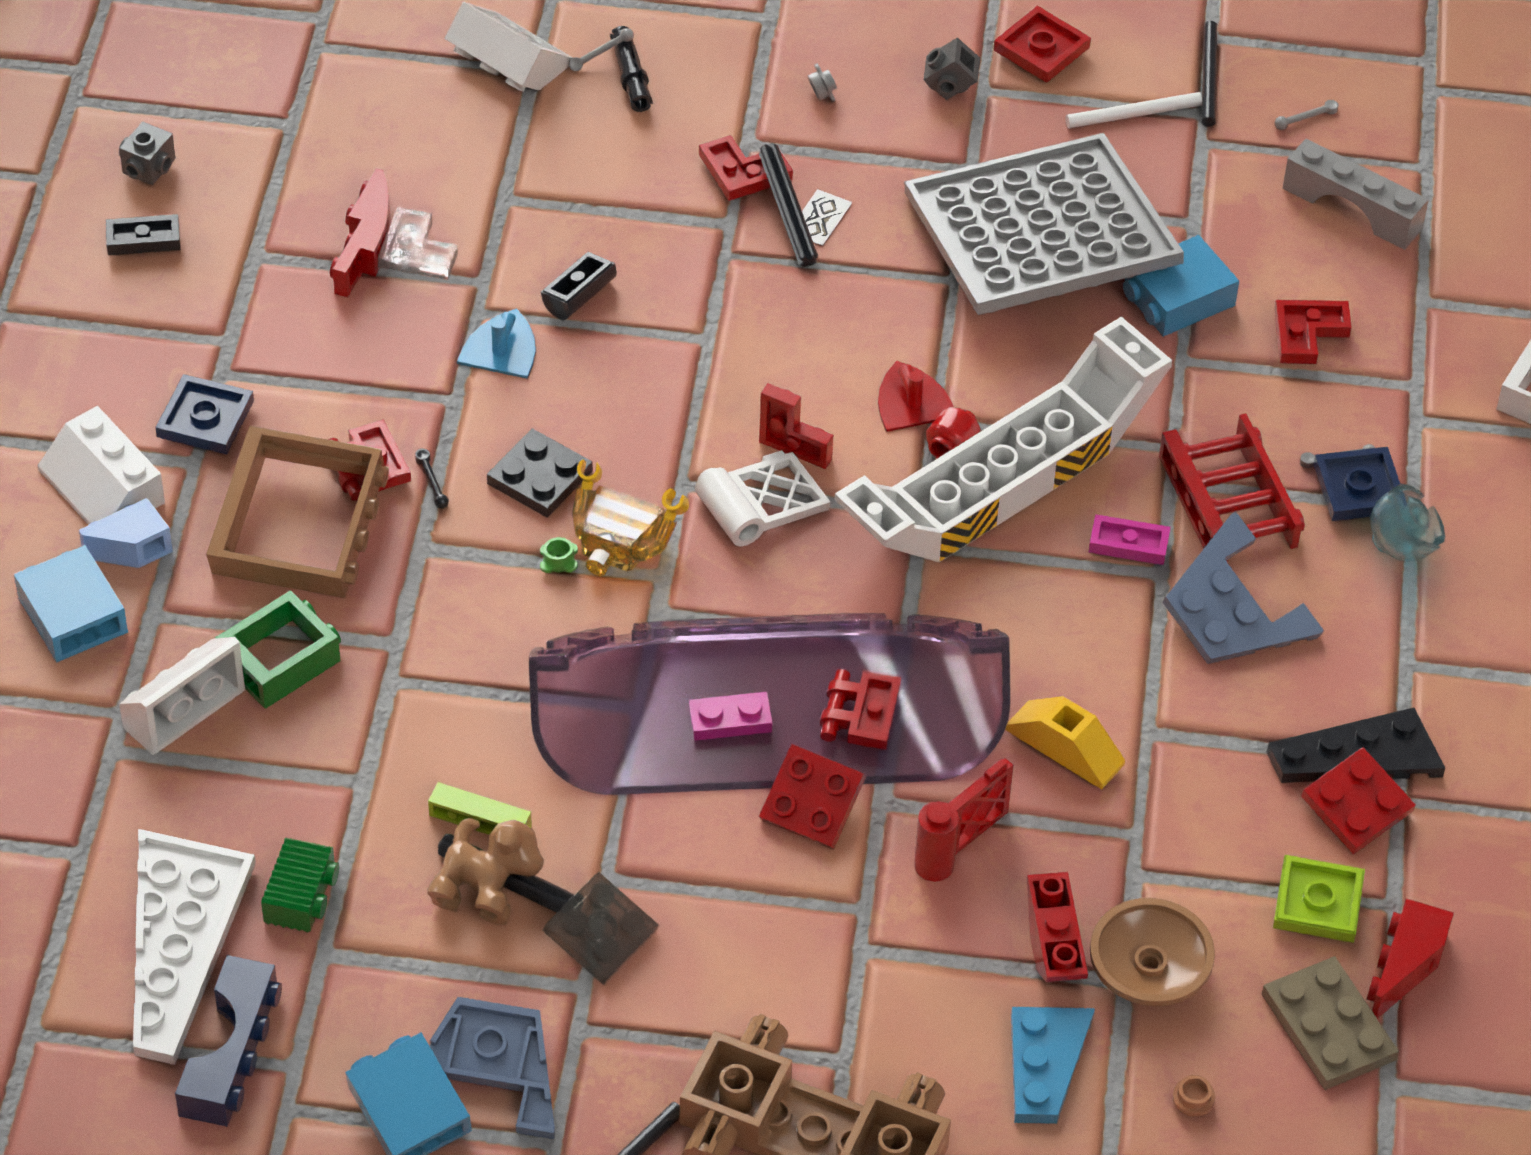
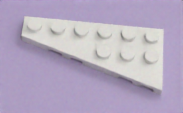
(181, 924)

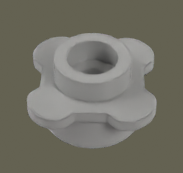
(822, 83)

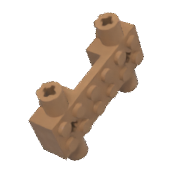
(748, 1100)

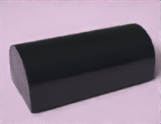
(577, 285)

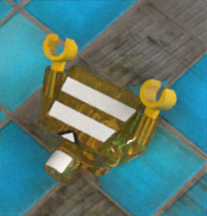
(618, 527)

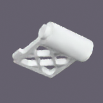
(740, 507)

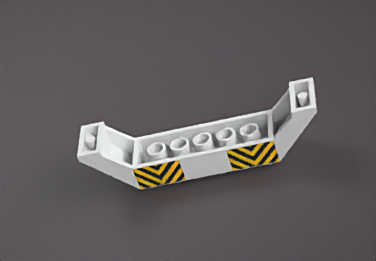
(1018, 455)

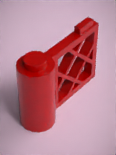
(951, 826)

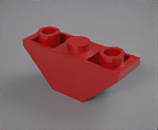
(1055, 928)

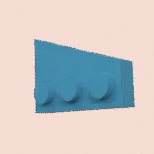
(1044, 1058)

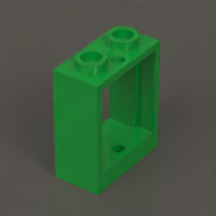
(299, 669)

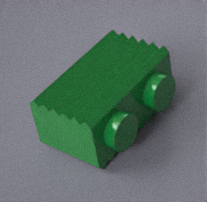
(299, 885)

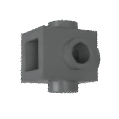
(951, 68)
(147, 153)

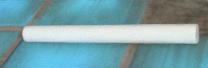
(1133, 110)

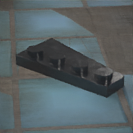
(1393, 739)

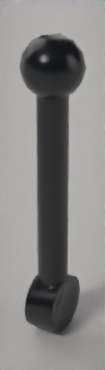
(422, 457)

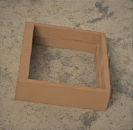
(304, 450)

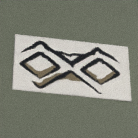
(824, 214)

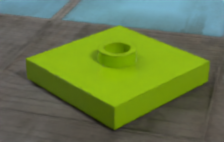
(1319, 898)

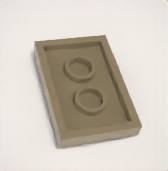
(1330, 1023)

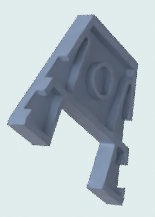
(1219, 609)
(502, 1050)

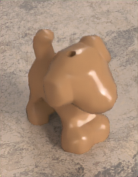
(510, 851)

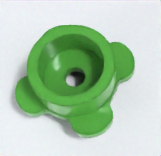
(558, 555)

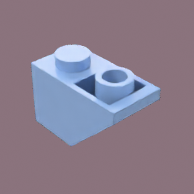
(128, 536)

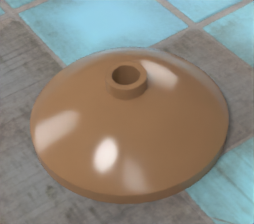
(1153, 935)

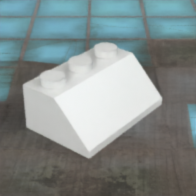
(505, 48)
(99, 468)
(184, 694)

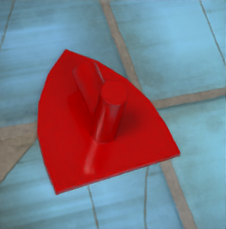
(910, 398)

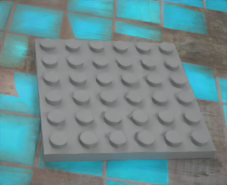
(1042, 223)

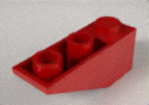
(1414, 953)

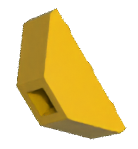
(1068, 737)

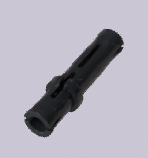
(633, 77)

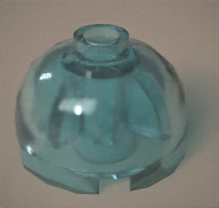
(1405, 526)

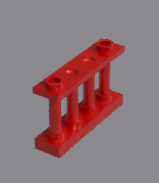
(1206, 511)

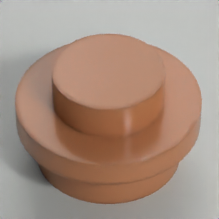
(1194, 1096)

